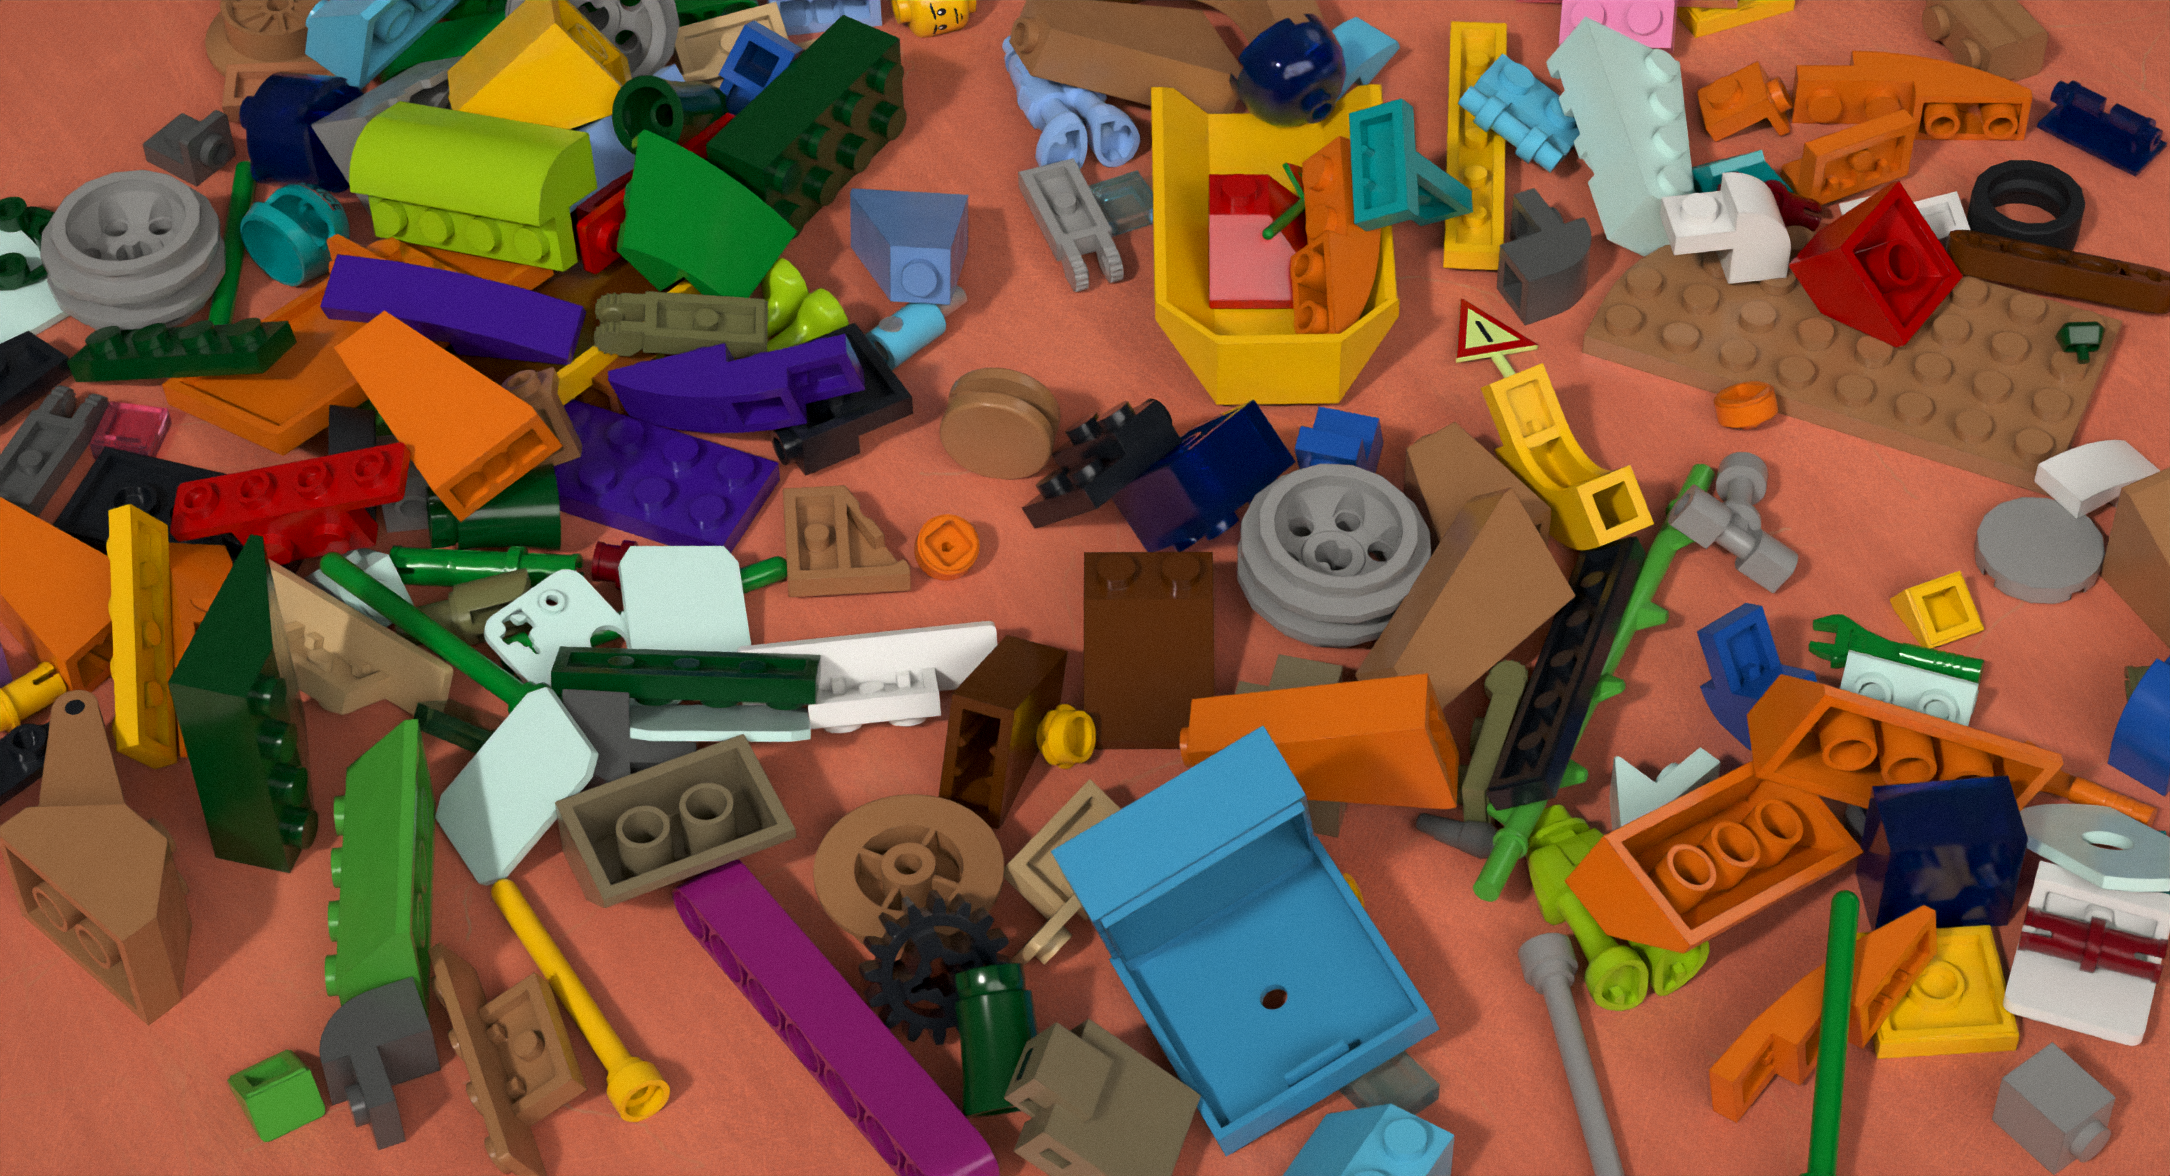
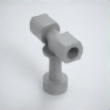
(1736, 522)

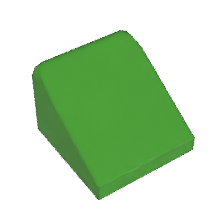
(277, 1095)

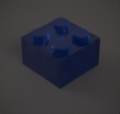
(1204, 480)
(1942, 848)

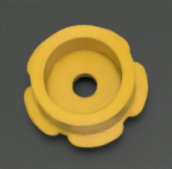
(1066, 736)

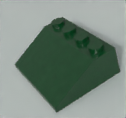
(247, 722)

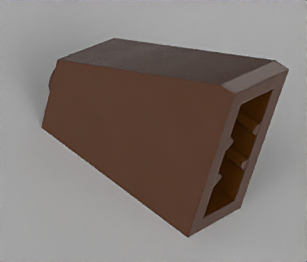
(996, 725)

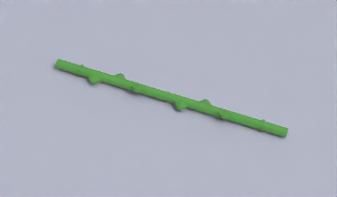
(1640, 613)

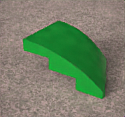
(696, 223)

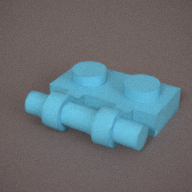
(1522, 113)

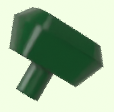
(2081, 338)

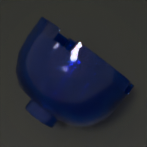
(1291, 73)

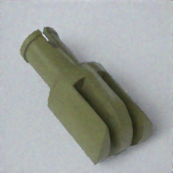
(474, 603)

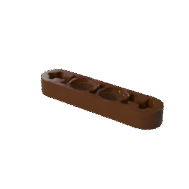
(2060, 271)

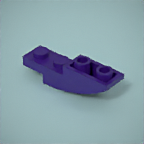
(719, 394)

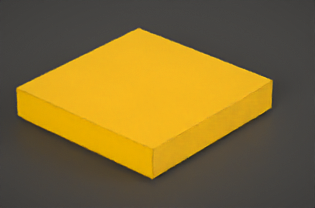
(1953, 1002)

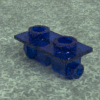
(2118, 138)

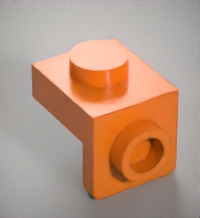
(1744, 100)

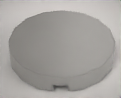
(2038, 550)

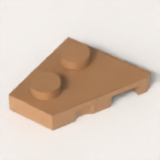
(836, 546)

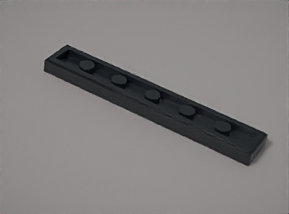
(1566, 676)

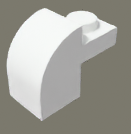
(1736, 223)

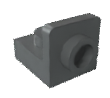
(192, 147)

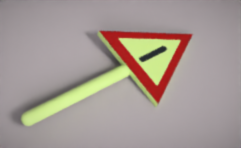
(1487, 337)

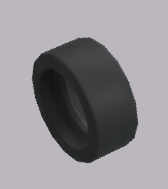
(2033, 185)

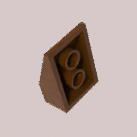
(1146, 644)

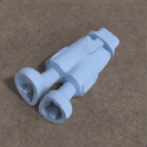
(1061, 116)

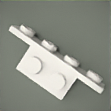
(888, 672)

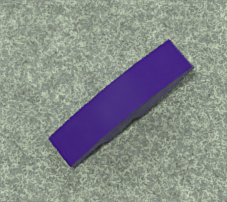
(456, 308)

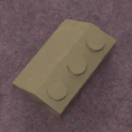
(671, 822)

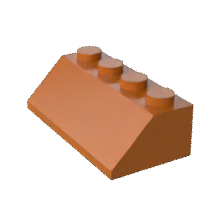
(1849, 742)
(1710, 861)

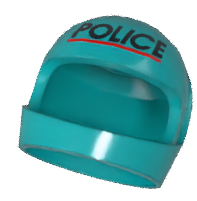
(291, 232)

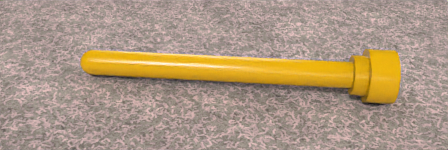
(633, 1084)

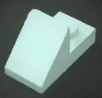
(1636, 794)

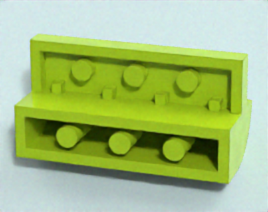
(473, 183)

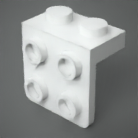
(2062, 995)

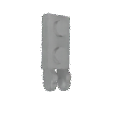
(1070, 220)

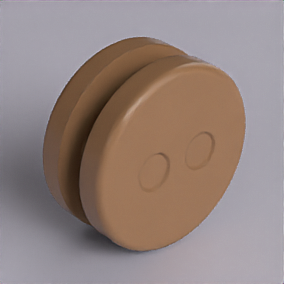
(1000, 423)

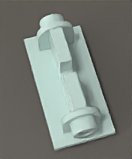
(1910, 687)

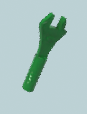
(1856, 638)

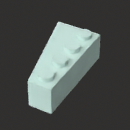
(1629, 129)

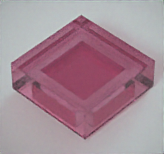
(131, 429)

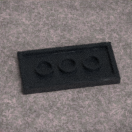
(138, 480)

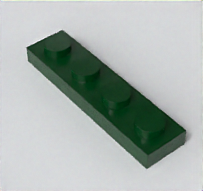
(181, 351)
(705, 676)

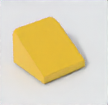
(1938, 611)

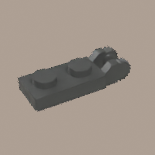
(48, 448)

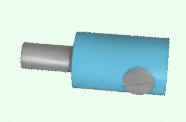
(912, 329)

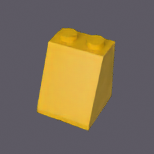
(541, 69)

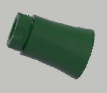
(665, 108)
(518, 516)
(993, 1025)

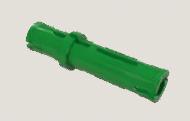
(455, 566)

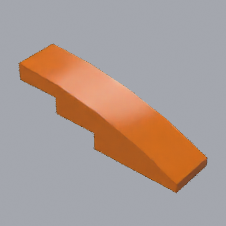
(1787, 1032)

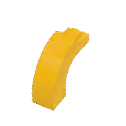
(1539, 449)

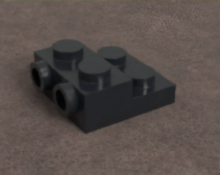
(838, 421)
(1102, 459)

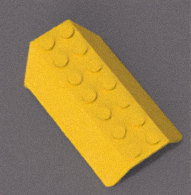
(1249, 351)

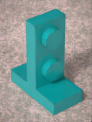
(1392, 178)

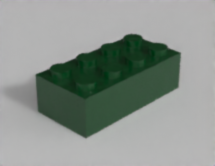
(817, 121)

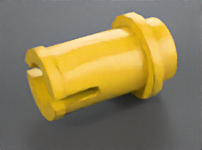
(29, 695)

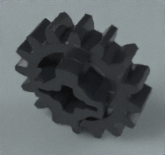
(910, 975)

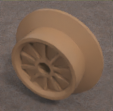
(258, 32)
(904, 850)

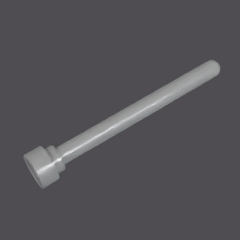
(1550, 968)

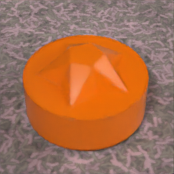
(1745, 404)
(946, 547)

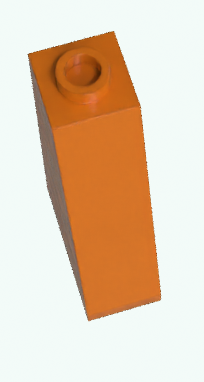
(455, 421)
(55, 598)
(1342, 740)

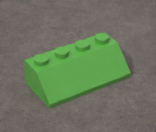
(383, 869)

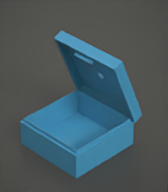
(1216, 901)

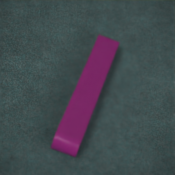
(829, 1027)

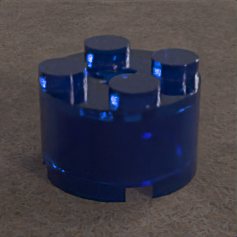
(280, 130)

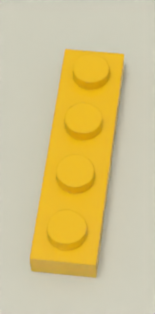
(141, 637)

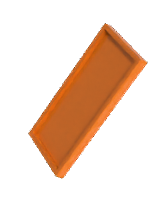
(295, 393)

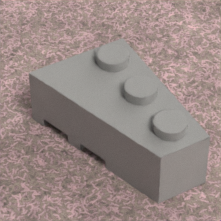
(421, 84)

